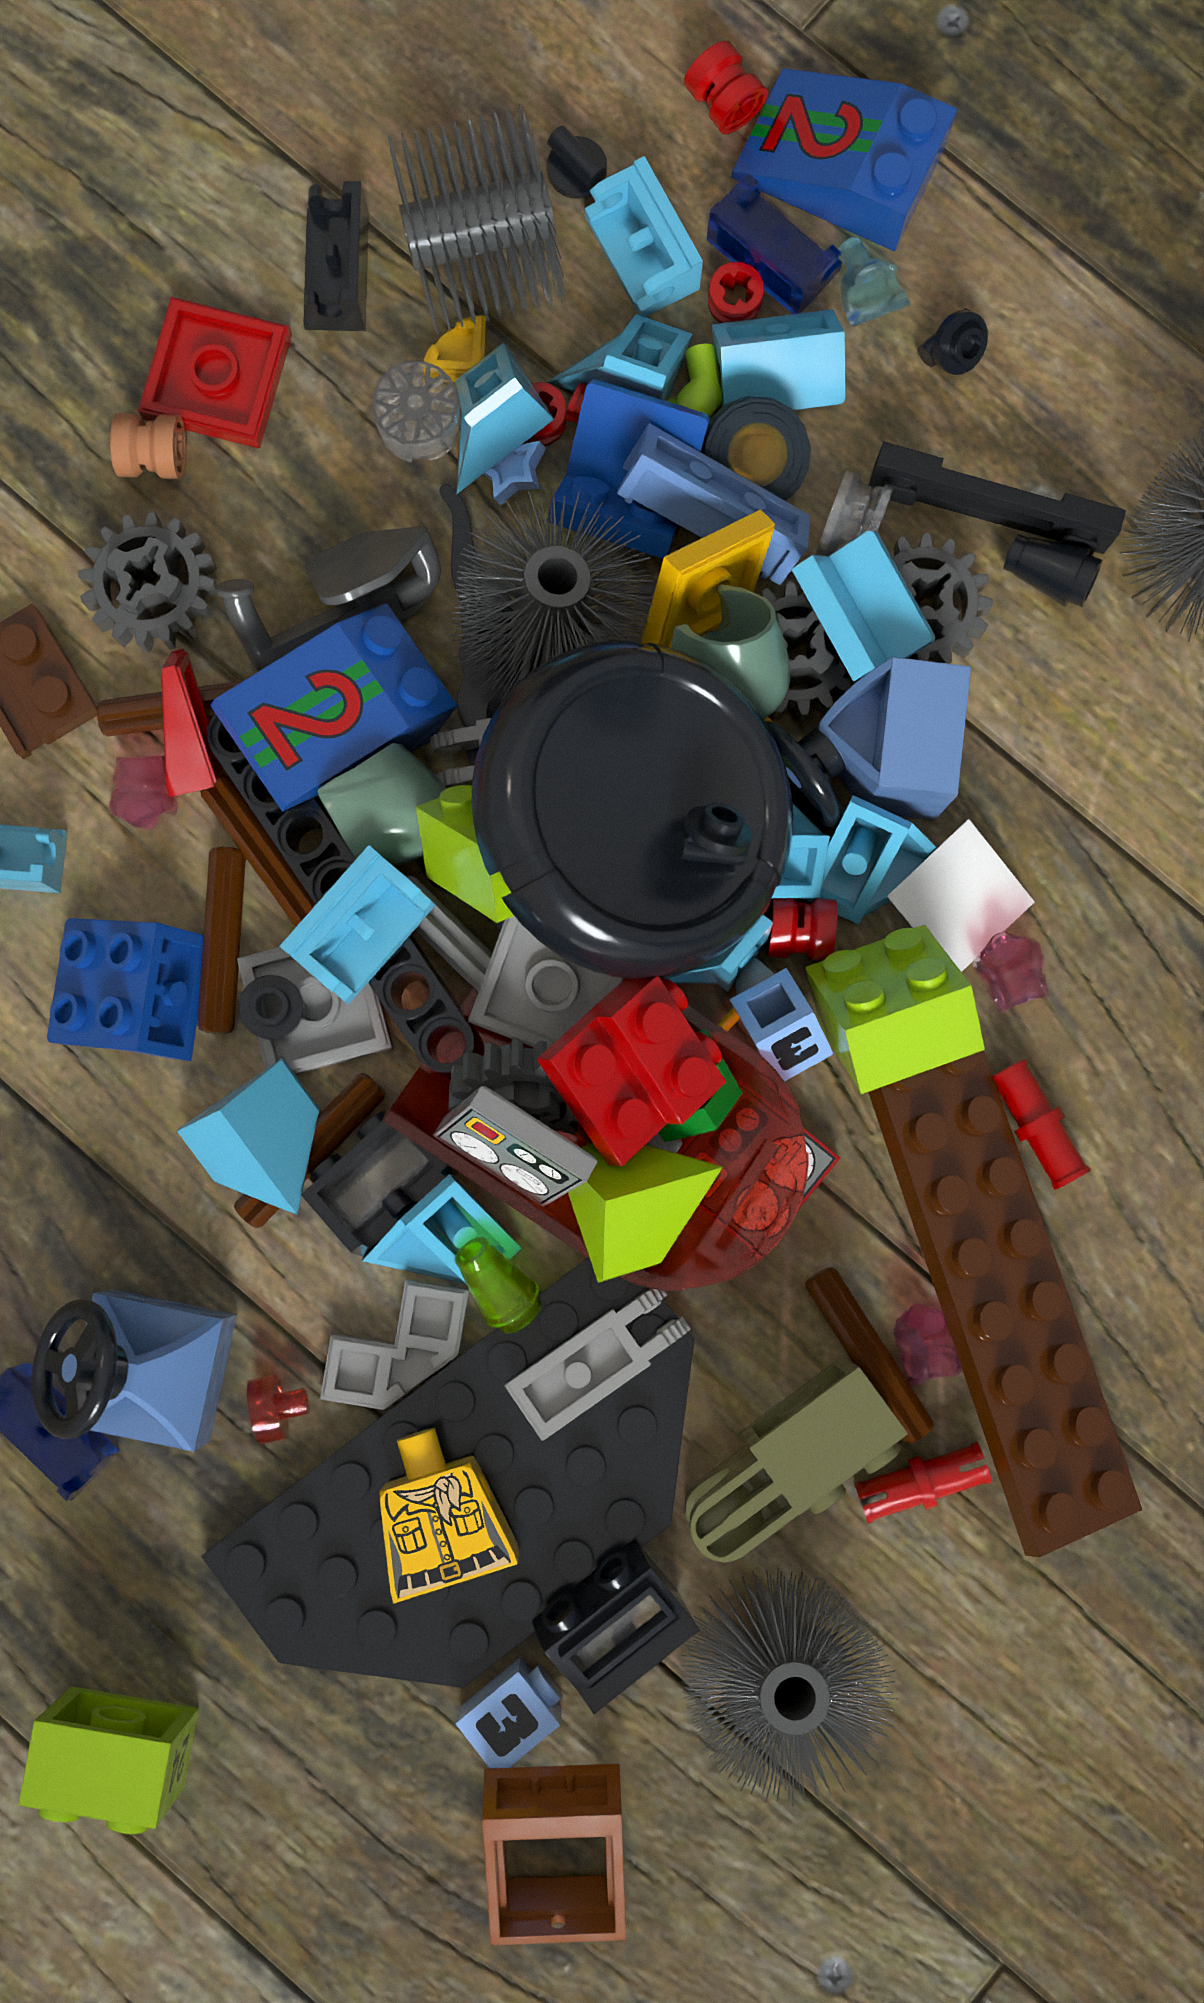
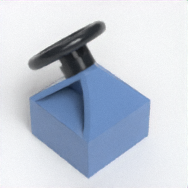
(889, 741)
(136, 1371)

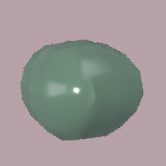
(745, 648)
(379, 804)

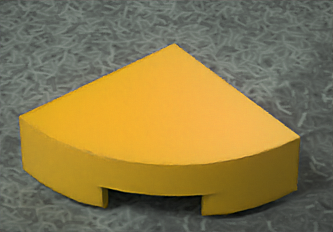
(459, 348)

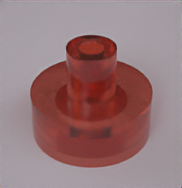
(272, 1407)

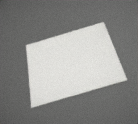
(962, 895)

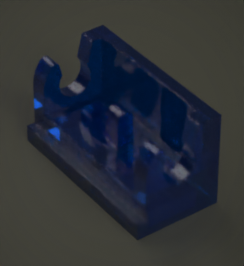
(758, 235)
(65, 1462)

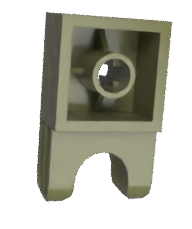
(793, 1462)

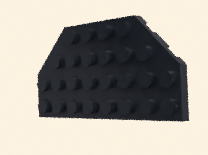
(315, 1557)

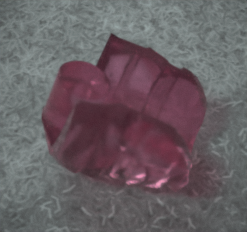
(141, 791)
(1012, 970)
(925, 1344)

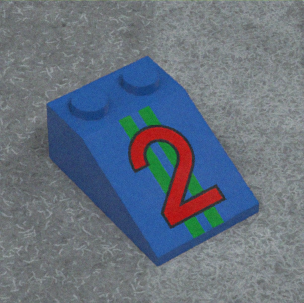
(847, 150)
(334, 705)

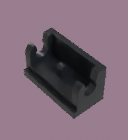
(336, 260)

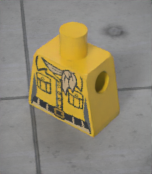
(441, 1521)

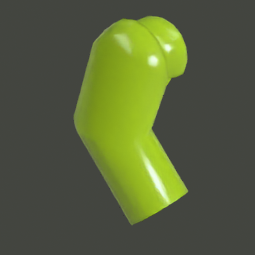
(704, 389)

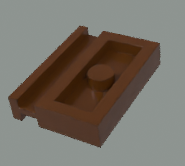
(38, 684)

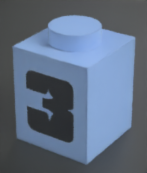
(782, 1025)
(511, 1714)

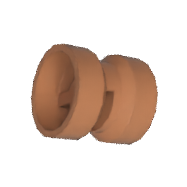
(149, 446)

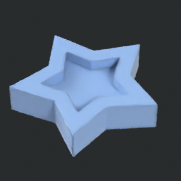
(516, 471)

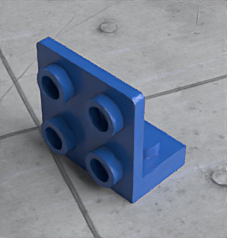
(604, 437)
(127, 987)

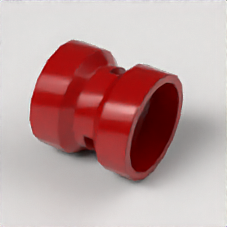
(725, 87)
(802, 928)

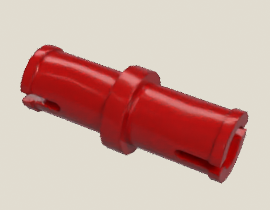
(1040, 1124)
(923, 1482)

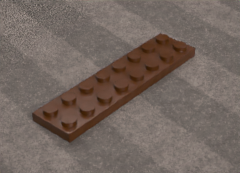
(1005, 1304)

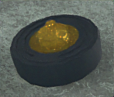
(760, 443)

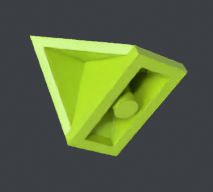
(638, 1209)

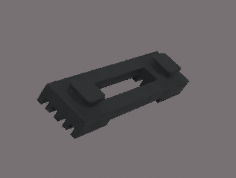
(922, 479)

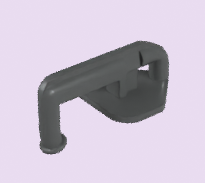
(348, 576)

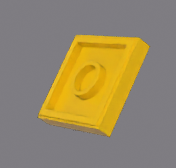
(692, 574)

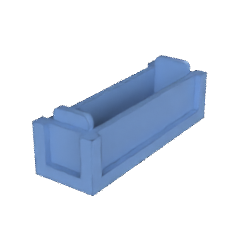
(709, 497)

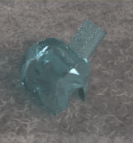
(869, 285)

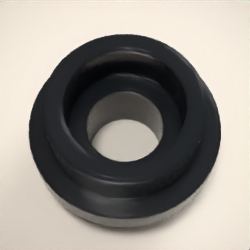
(289, 1016)

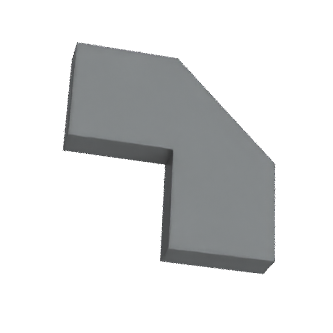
(381, 1371)

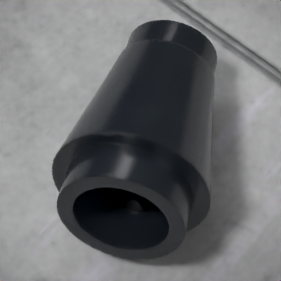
(1054, 568)

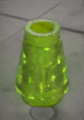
(499, 1287)

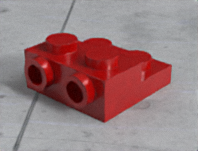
(633, 1066)

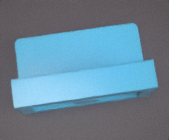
(783, 358)
(864, 604)

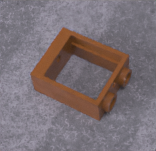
(553, 1805)

